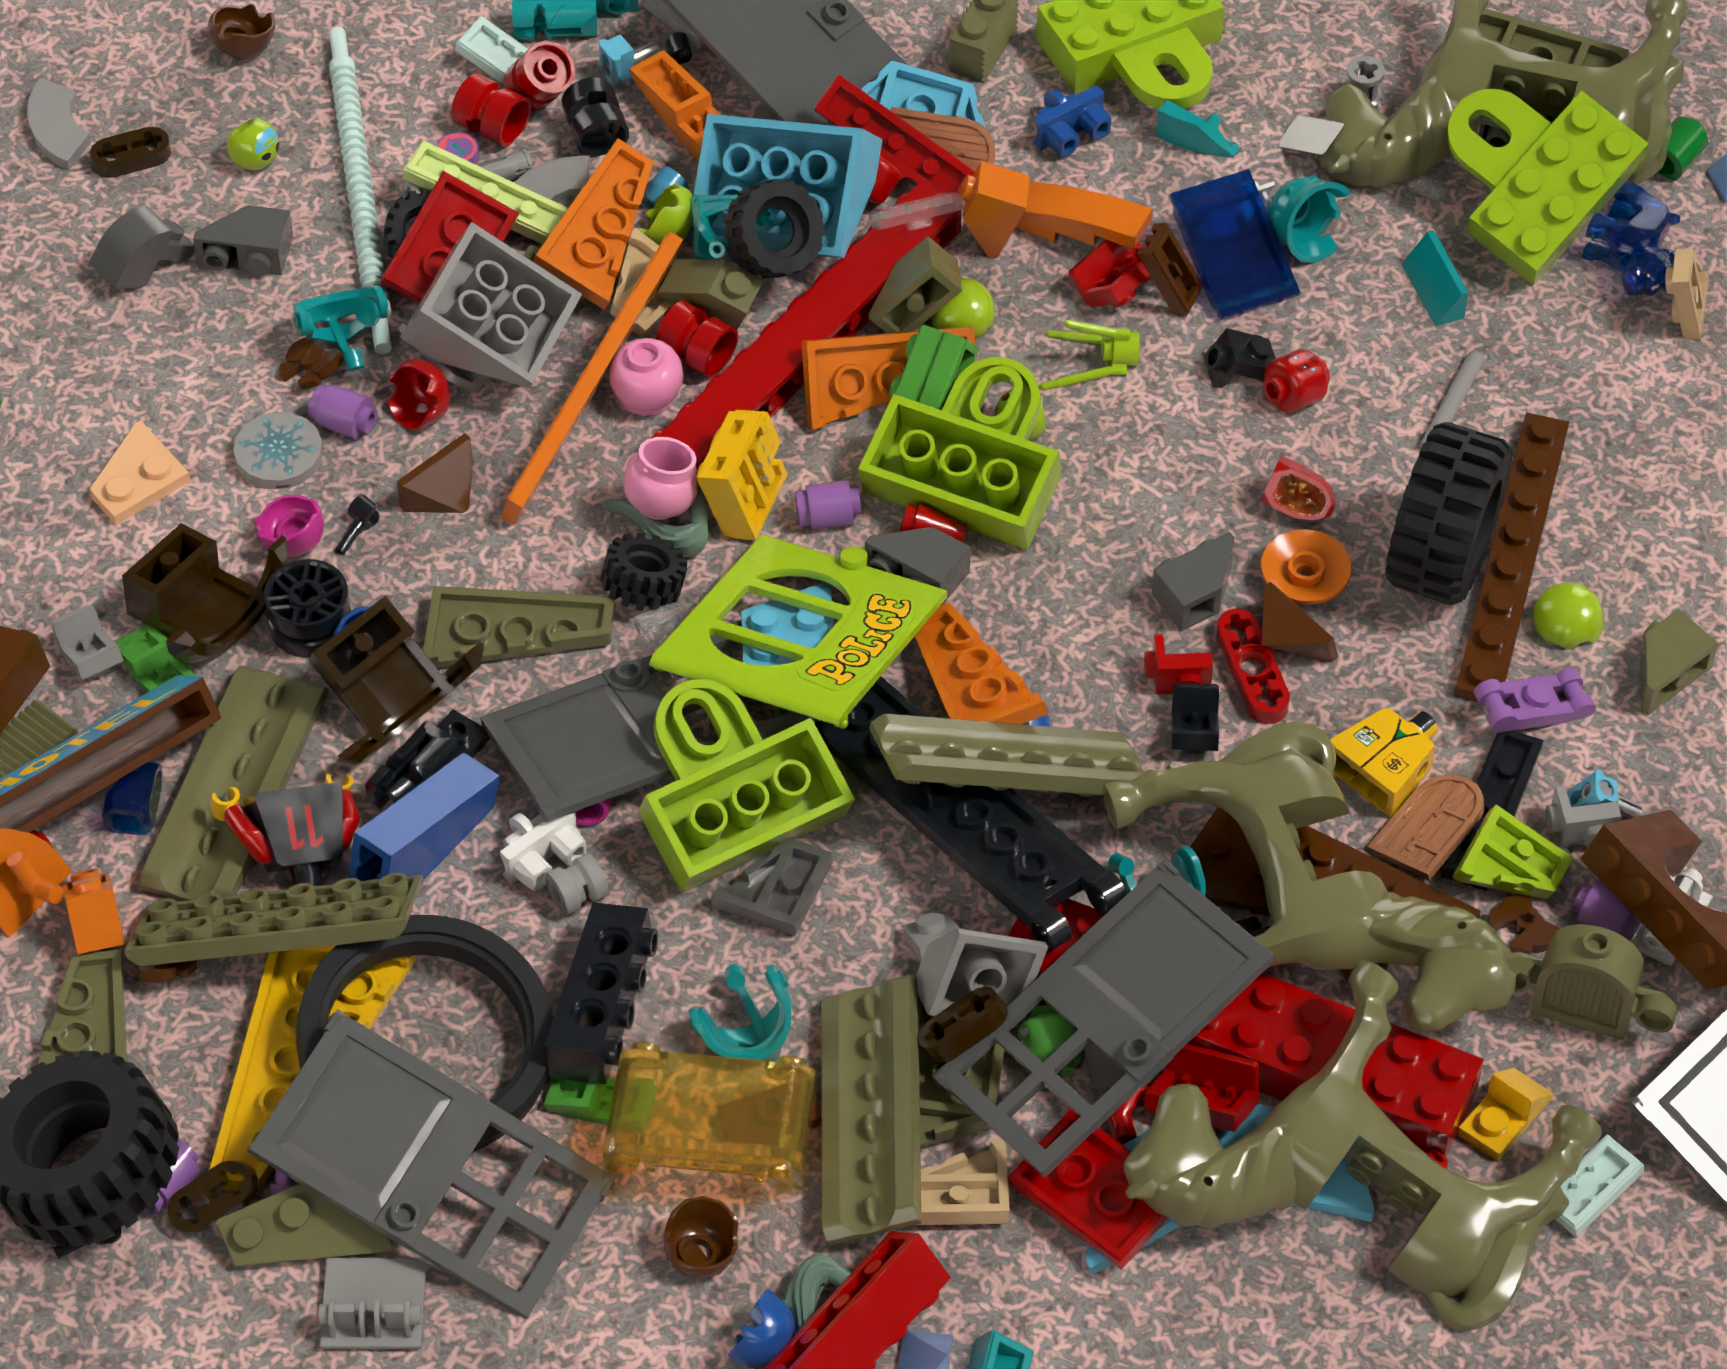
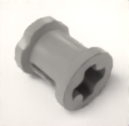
(1370, 76)

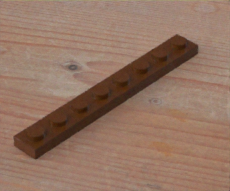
(1513, 553)

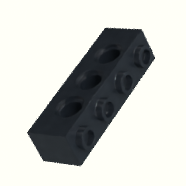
(600, 993)

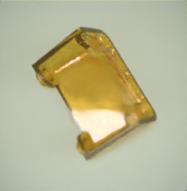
(711, 1115)

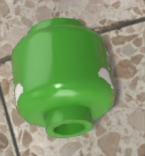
(1045, 1034)

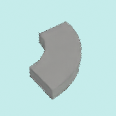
(52, 123)
(558, 178)

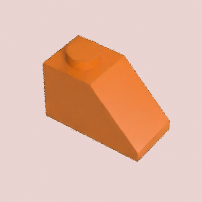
(994, 204)

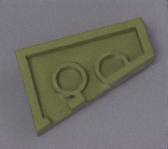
(296, 1227)

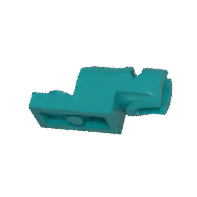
(563, 17)

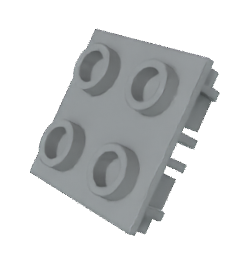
(373, 1303)

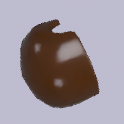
(241, 31)
(701, 1223)

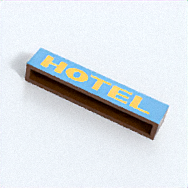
(105, 752)

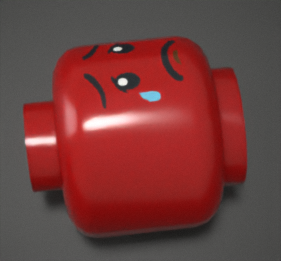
(1296, 380)

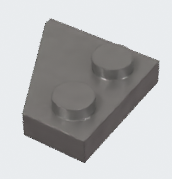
(777, 888)

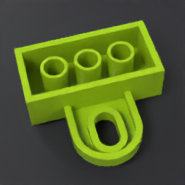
(1128, 40)
(1545, 177)
(968, 461)
(737, 793)

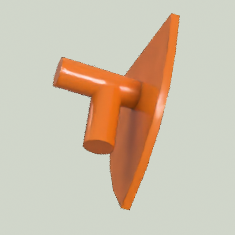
(28, 877)

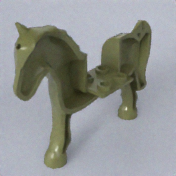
(1415, 137)
(1331, 923)
(1467, 1242)

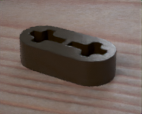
(130, 152)
(962, 1024)
(206, 1186)

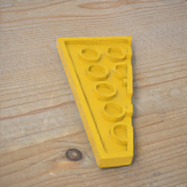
(270, 1050)

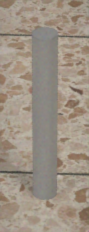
(1457, 391)

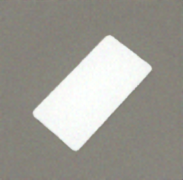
(1310, 134)

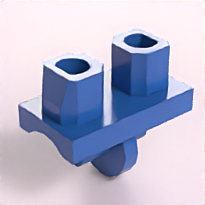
(1067, 115)

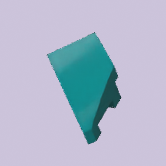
(1192, 132)

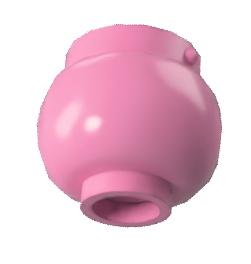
(646, 376)
(661, 478)

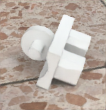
(535, 843)

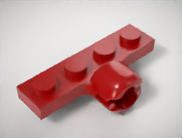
(903, 149)

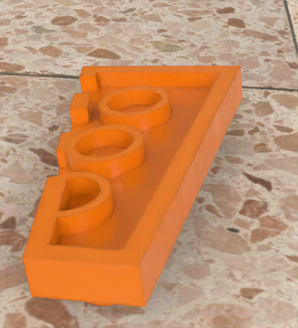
(595, 229)
(854, 372)
(972, 675)

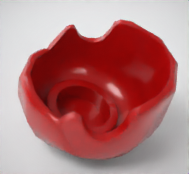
(418, 383)

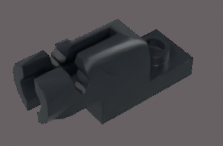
(424, 755)

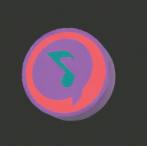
(461, 145)

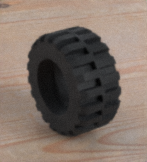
(1448, 513)
(109, 1181)

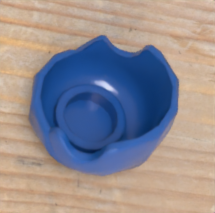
(771, 1332)

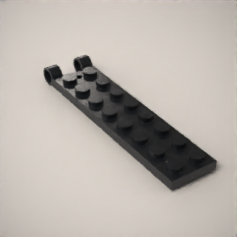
(981, 829)

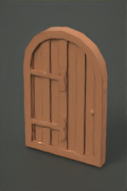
(957, 135)
(1430, 824)

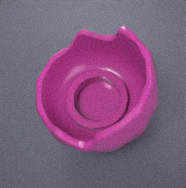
(294, 517)

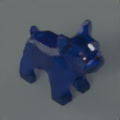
(1634, 238)

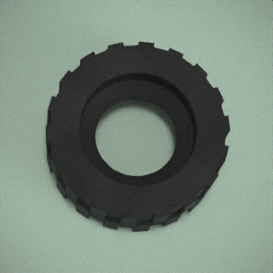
(805, 222)

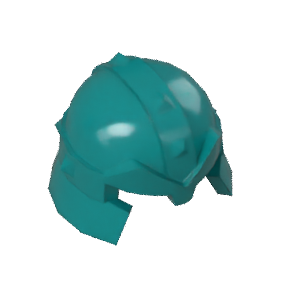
(1302, 212)

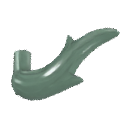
(688, 538)
(808, 1282)

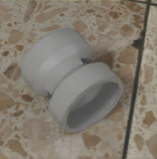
(577, 884)

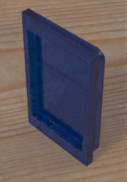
(1233, 244)

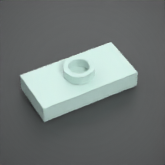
(489, 48)
(1597, 1183)

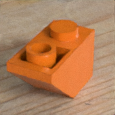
(92, 911)

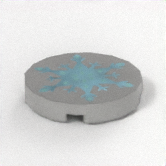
(278, 450)

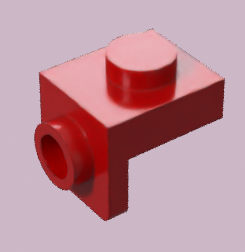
(1176, 668)

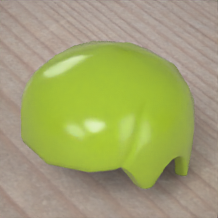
(670, 214)
(969, 308)
(1568, 615)

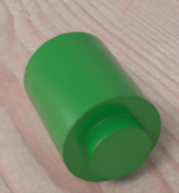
(1685, 145)

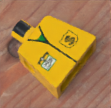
(1386, 757)

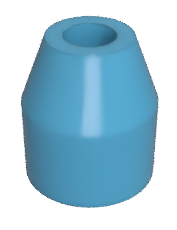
(660, 181)

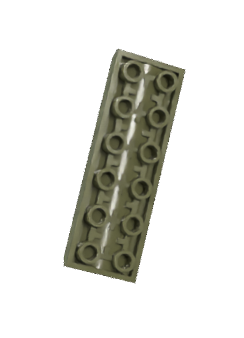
(248, 749)
(1003, 754)
(274, 920)
(870, 1110)

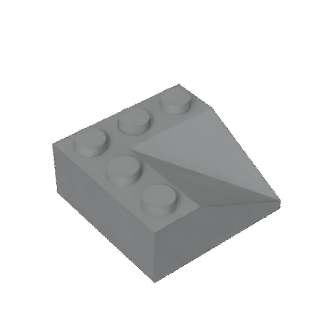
(491, 311)

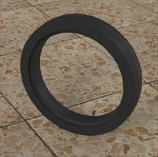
(452, 940)

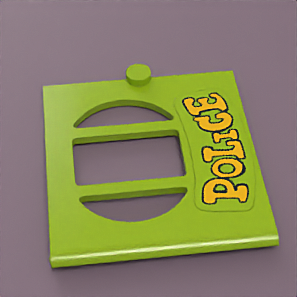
(823, 679)

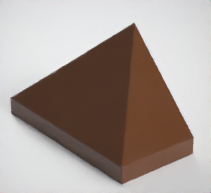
(441, 481)
(1293, 630)

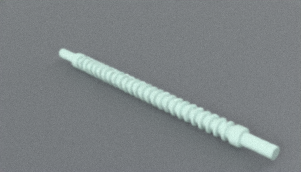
(358, 177)

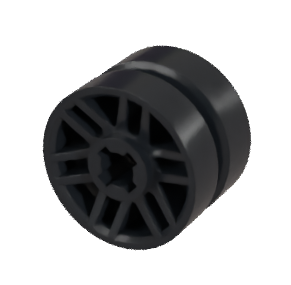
(305, 605)

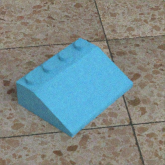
(827, 160)

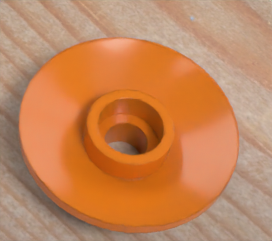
(1310, 553)

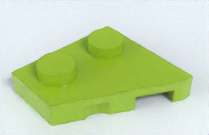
(1512, 858)

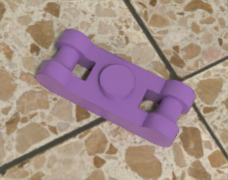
(1534, 701)

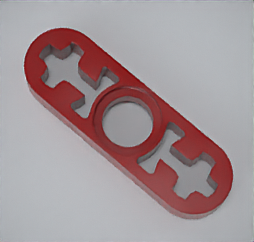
(1250, 684)

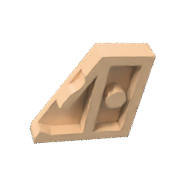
(137, 475)

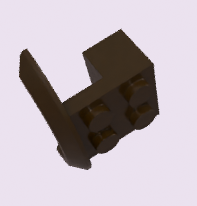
(191, 598)
(385, 675)

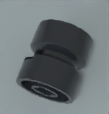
(594, 116)

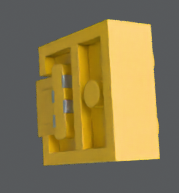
(741, 474)

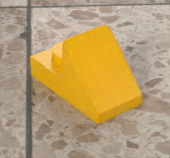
(1504, 1113)

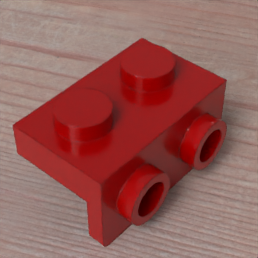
(1109, 274)
(1224, 1079)

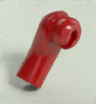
(1121, 1122)

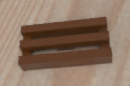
(1170, 269)

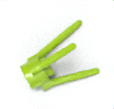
(1117, 346)

